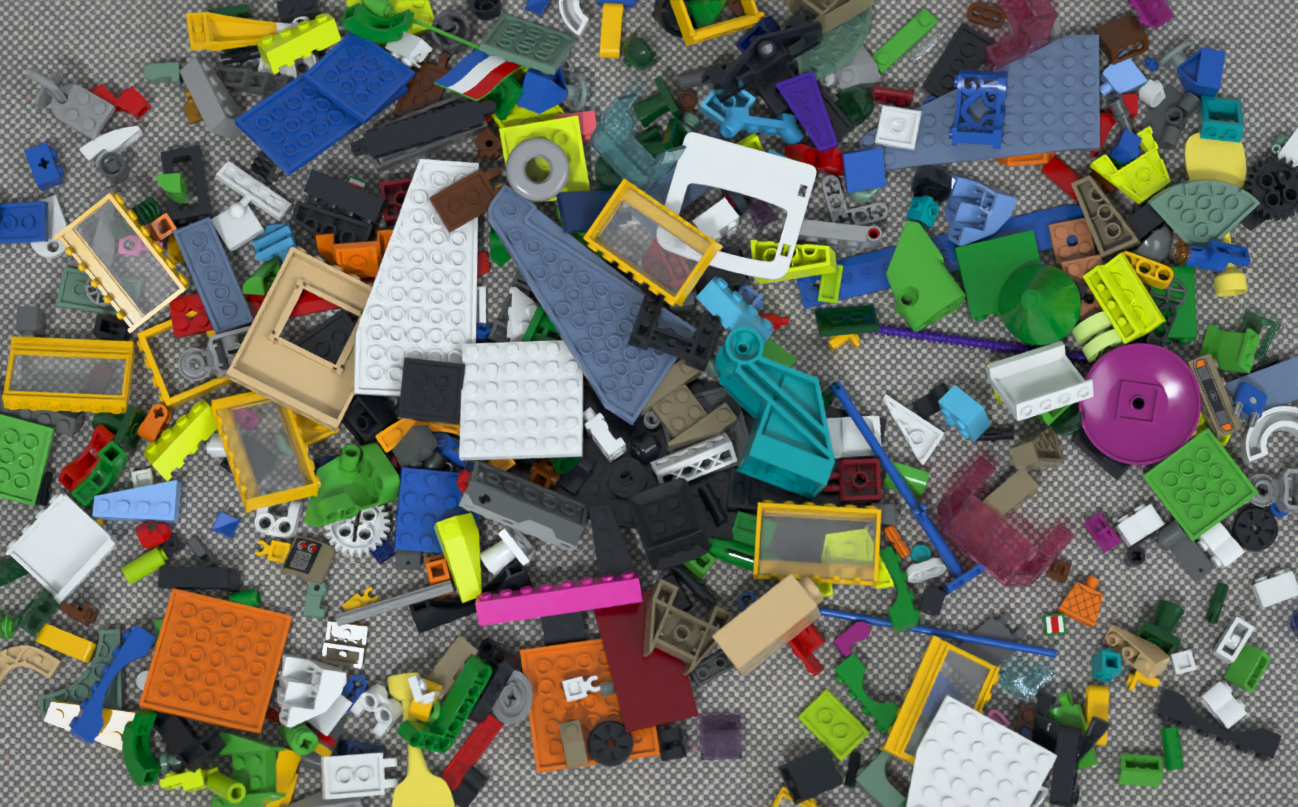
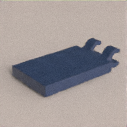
(581, 208)

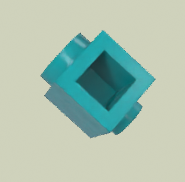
(1106, 665)

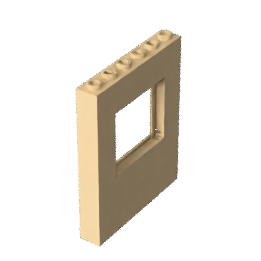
(286, 370)

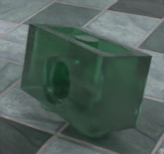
(37, 612)

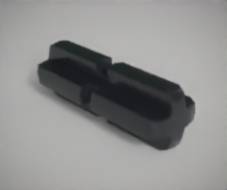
(43, 495)
(853, 764)

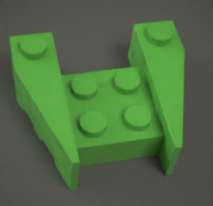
(253, 767)

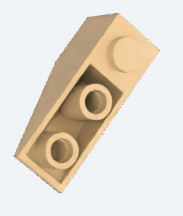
(1137, 651)

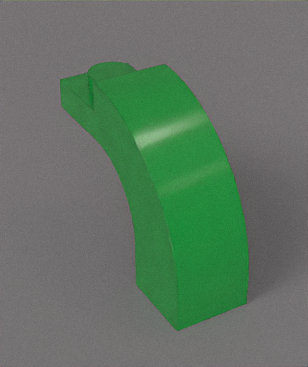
(376, 28)
(107, 471)
(136, 749)

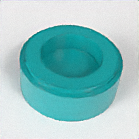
(920, 553)

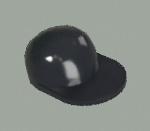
(486, 9)

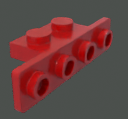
(805, 644)

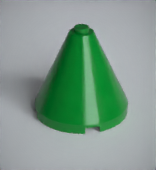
(1040, 304)

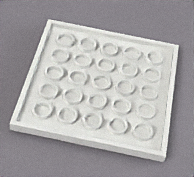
(521, 401)

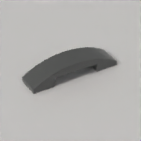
(499, 329)

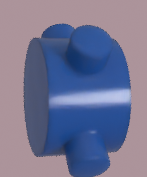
(1151, 64)

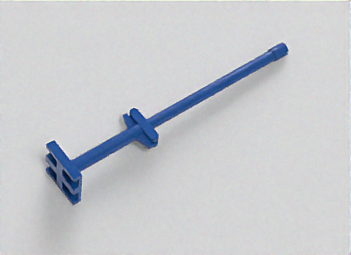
(917, 510)

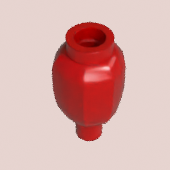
(775, 319)

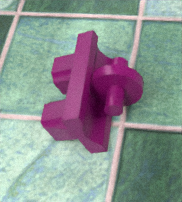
(1101, 532)

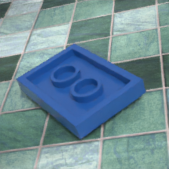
(23, 222)

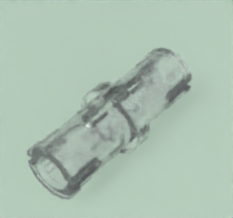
(927, 47)

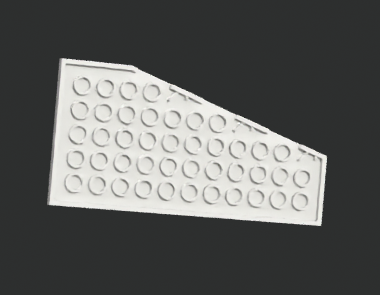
(423, 288)
(975, 762)

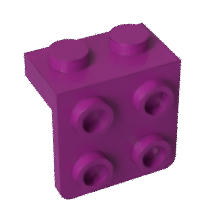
(1152, 12)

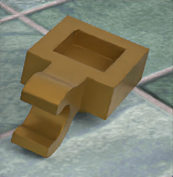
(191, 110)

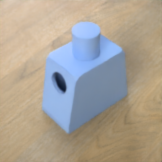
(1121, 78)

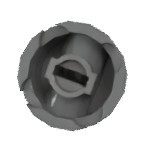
(455, 24)

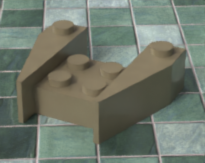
(831, 12)
(682, 413)
(677, 630)

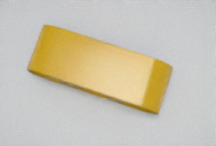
(611, 30)
(1154, 268)
(66, 643)
(1097, 705)

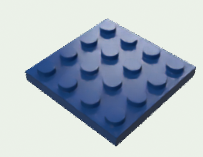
(359, 76)
(422, 502)

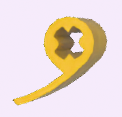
(422, 711)

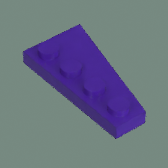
(808, 106)

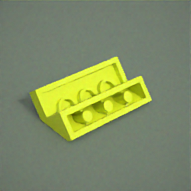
(1124, 298)

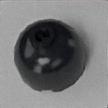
(931, 182)

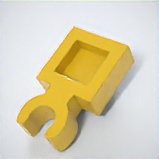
(276, 551)
(358, 601)

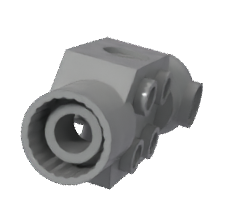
(216, 358)
(1280, 491)

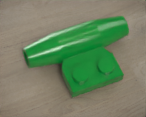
(741, 549)

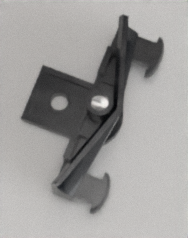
(766, 63)

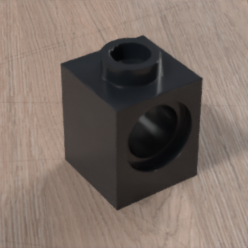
(932, 600)

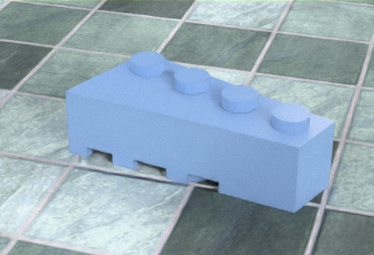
(141, 504)

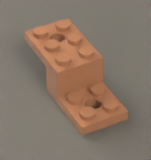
(1076, 260)

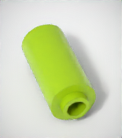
(144, 565)
(226, 787)

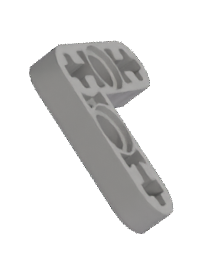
(842, 212)

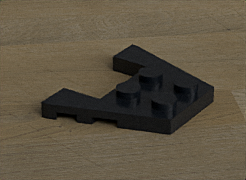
(1047, 729)

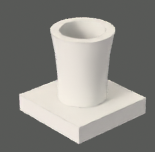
(511, 546)

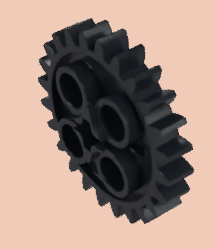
(1261, 192)

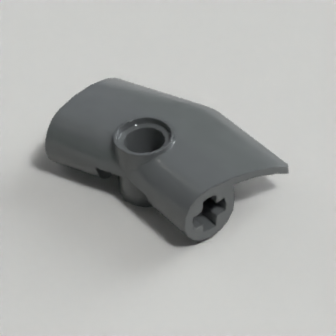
(1160, 118)

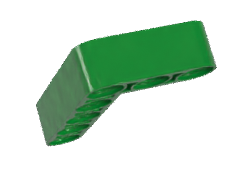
(454, 712)

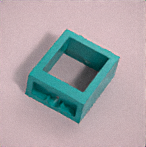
(1223, 109)

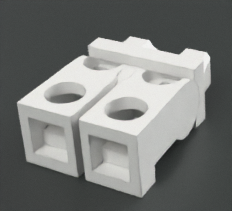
(598, 428)

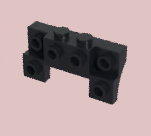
(185, 741)

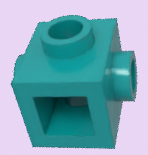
(923, 211)

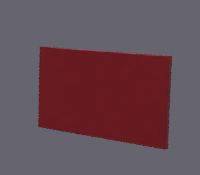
(647, 688)

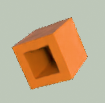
(161, 226)

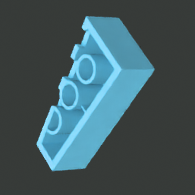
(732, 309)

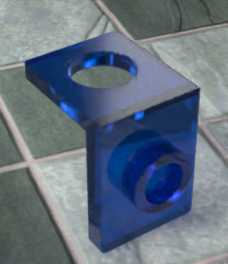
(383, 552)

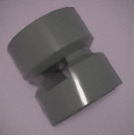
(114, 167)

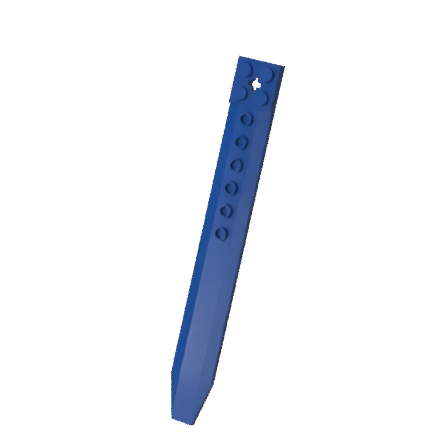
(867, 271)

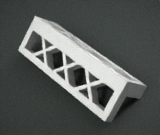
(696, 454)

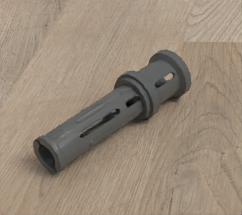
(1120, 113)

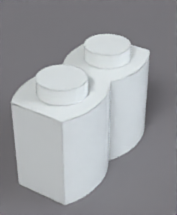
(1139, 525)
(1220, 546)
(1276, 589)
(1223, 705)

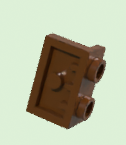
(84, 616)

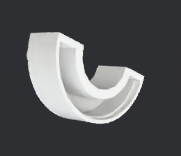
(573, 17)
(1275, 419)

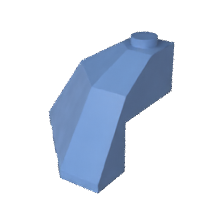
(975, 209)

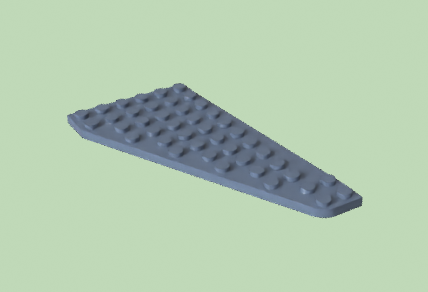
(1048, 109)
(586, 304)

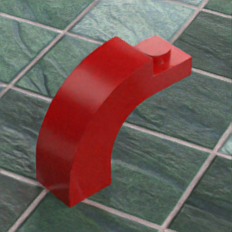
(78, 470)

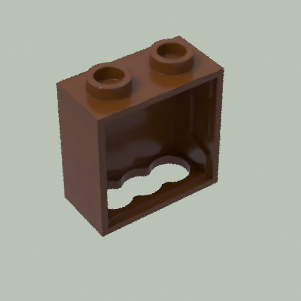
(1120, 35)

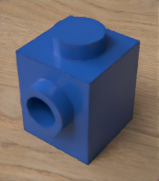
(1126, 147)

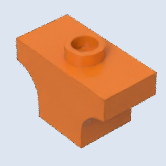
(437, 570)

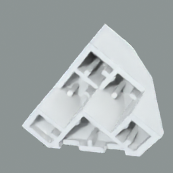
(306, 688)

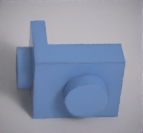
(751, 297)

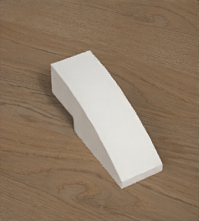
(112, 141)

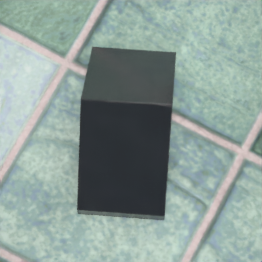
(111, 329)

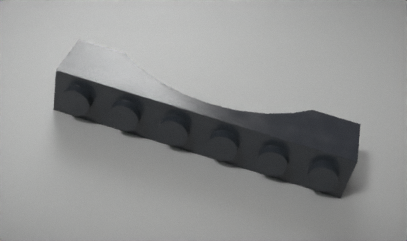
(442, 611)
(1176, 708)

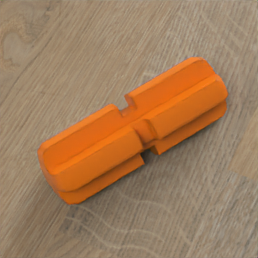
(894, 537)

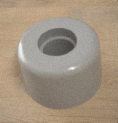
(532, 149)

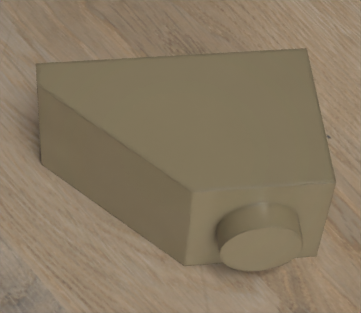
(573, 743)

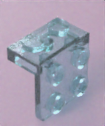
(1029, 684)

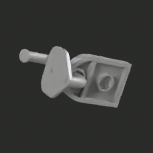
(79, 111)

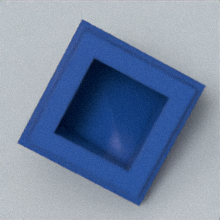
(538, 7)
(225, 525)

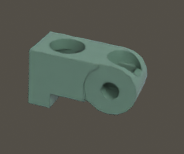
(163, 72)
(314, 601)

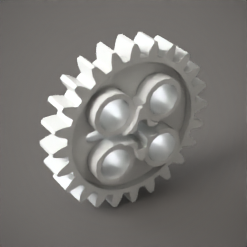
(374, 527)

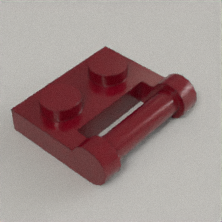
(886, 95)

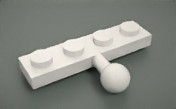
(253, 192)

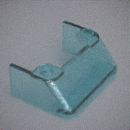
(624, 153)

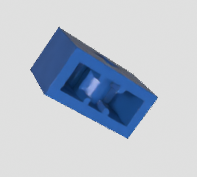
(37, 158)

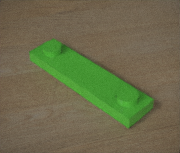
(904, 40)

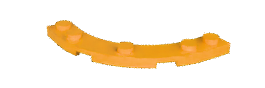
(393, 434)

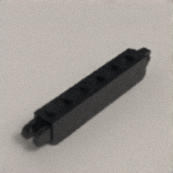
(424, 129)

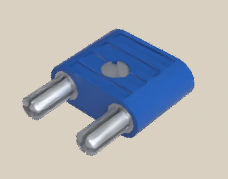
(1249, 401)

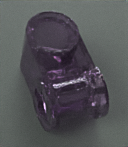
(760, 214)

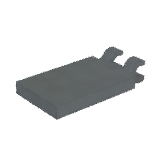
(995, 630)

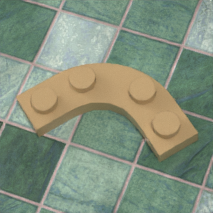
(27, 657)

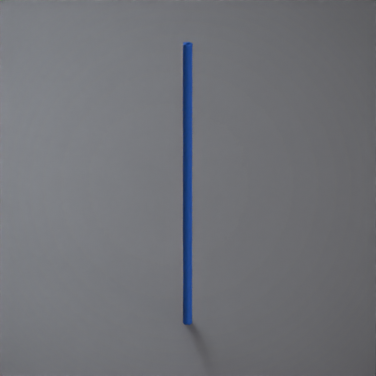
(942, 633)

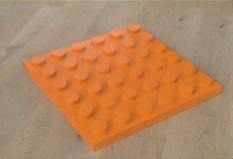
(216, 661)
(547, 670)

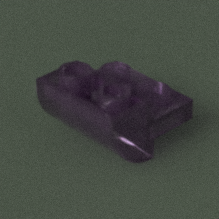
(720, 737)

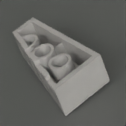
(211, 98)

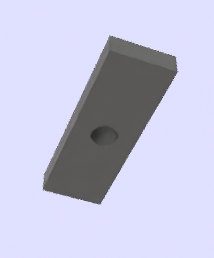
(708, 669)

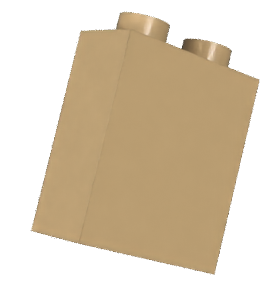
(770, 623)

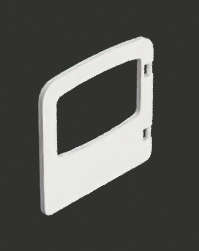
(750, 173)

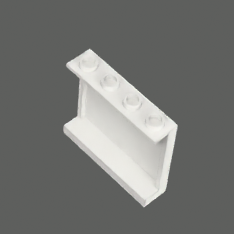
(1038, 381)
(62, 546)

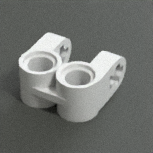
(277, 521)
(386, 710)

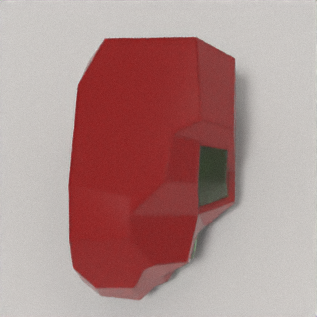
(153, 533)

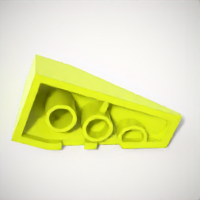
(461, 549)

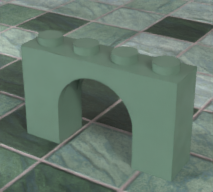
(875, 783)

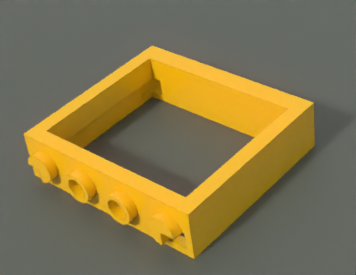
(172, 402)

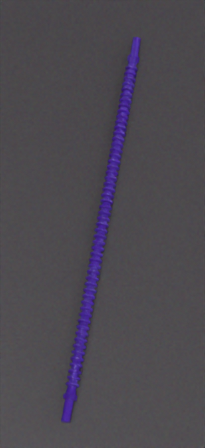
(894, 331)

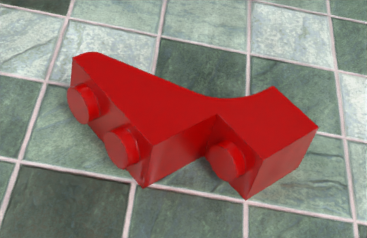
(129, 101)
(1107, 121)
(826, 161)

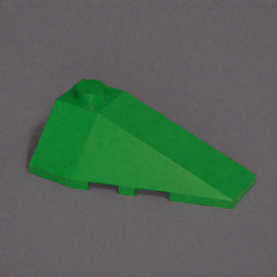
(706, 11)

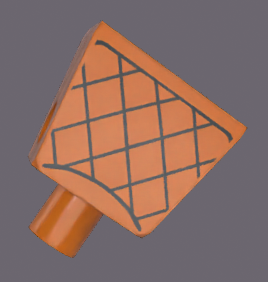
(1082, 602)

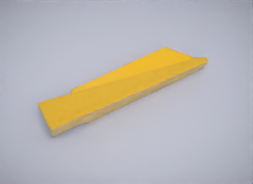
(286, 777)

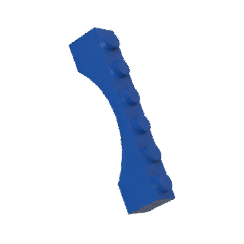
(90, 720)

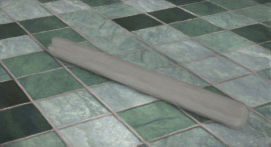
(394, 603)

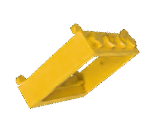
(716, 30)

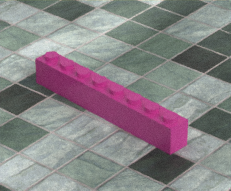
(558, 598)

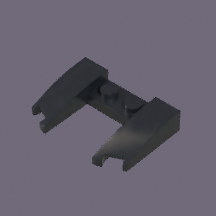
(694, 351)

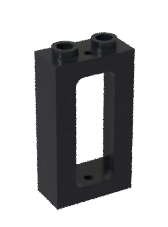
(204, 209)

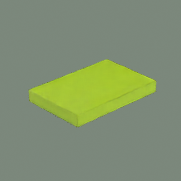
(833, 725)

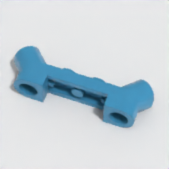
(784, 125)

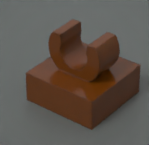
(1058, 570)

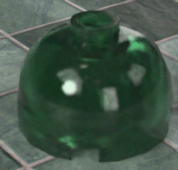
(638, 53)
(855, 104)
(1069, 421)

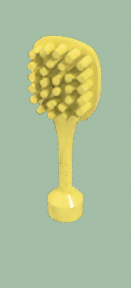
(1222, 162)
(420, 786)

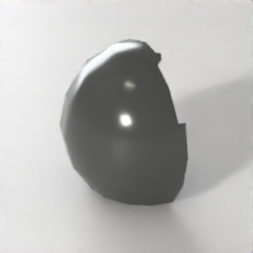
(1157, 246)

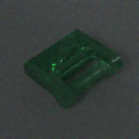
(1256, 322)

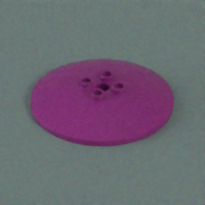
(1168, 409)

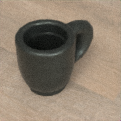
(437, 462)

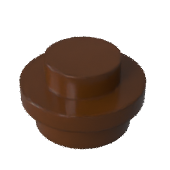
(687, 101)

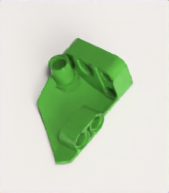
(921, 280)
(352, 483)

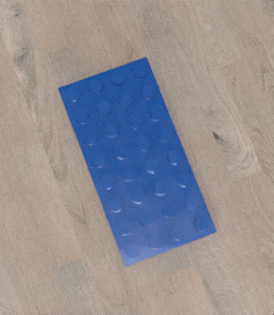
(298, 124)

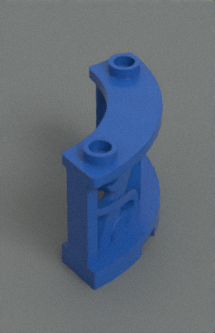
(983, 135)

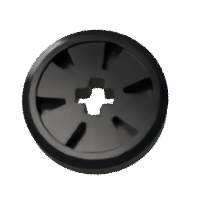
(1263, 520)
(601, 734)

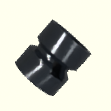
(668, 737)

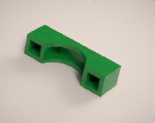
(902, 613)
(851, 674)

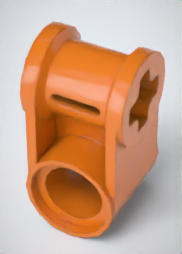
(154, 424)

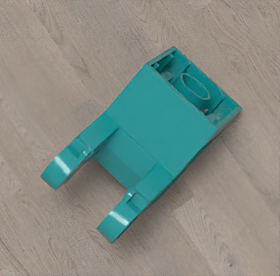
(790, 426)

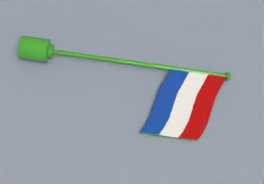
(473, 75)

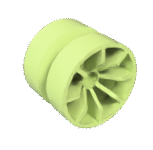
(1097, 336)

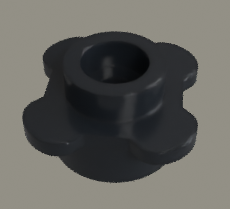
(178, 546)

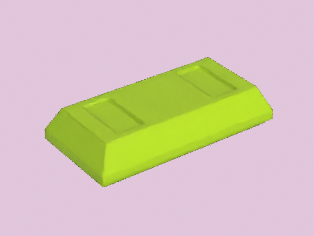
(830, 286)

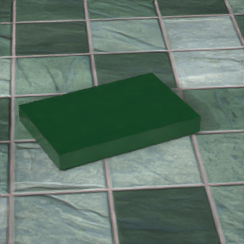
(846, 320)

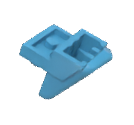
(274, 242)

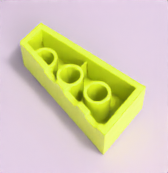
(298, 42)
(805, 262)
(181, 439)

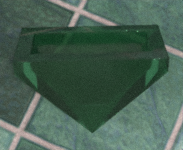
(10, 571)

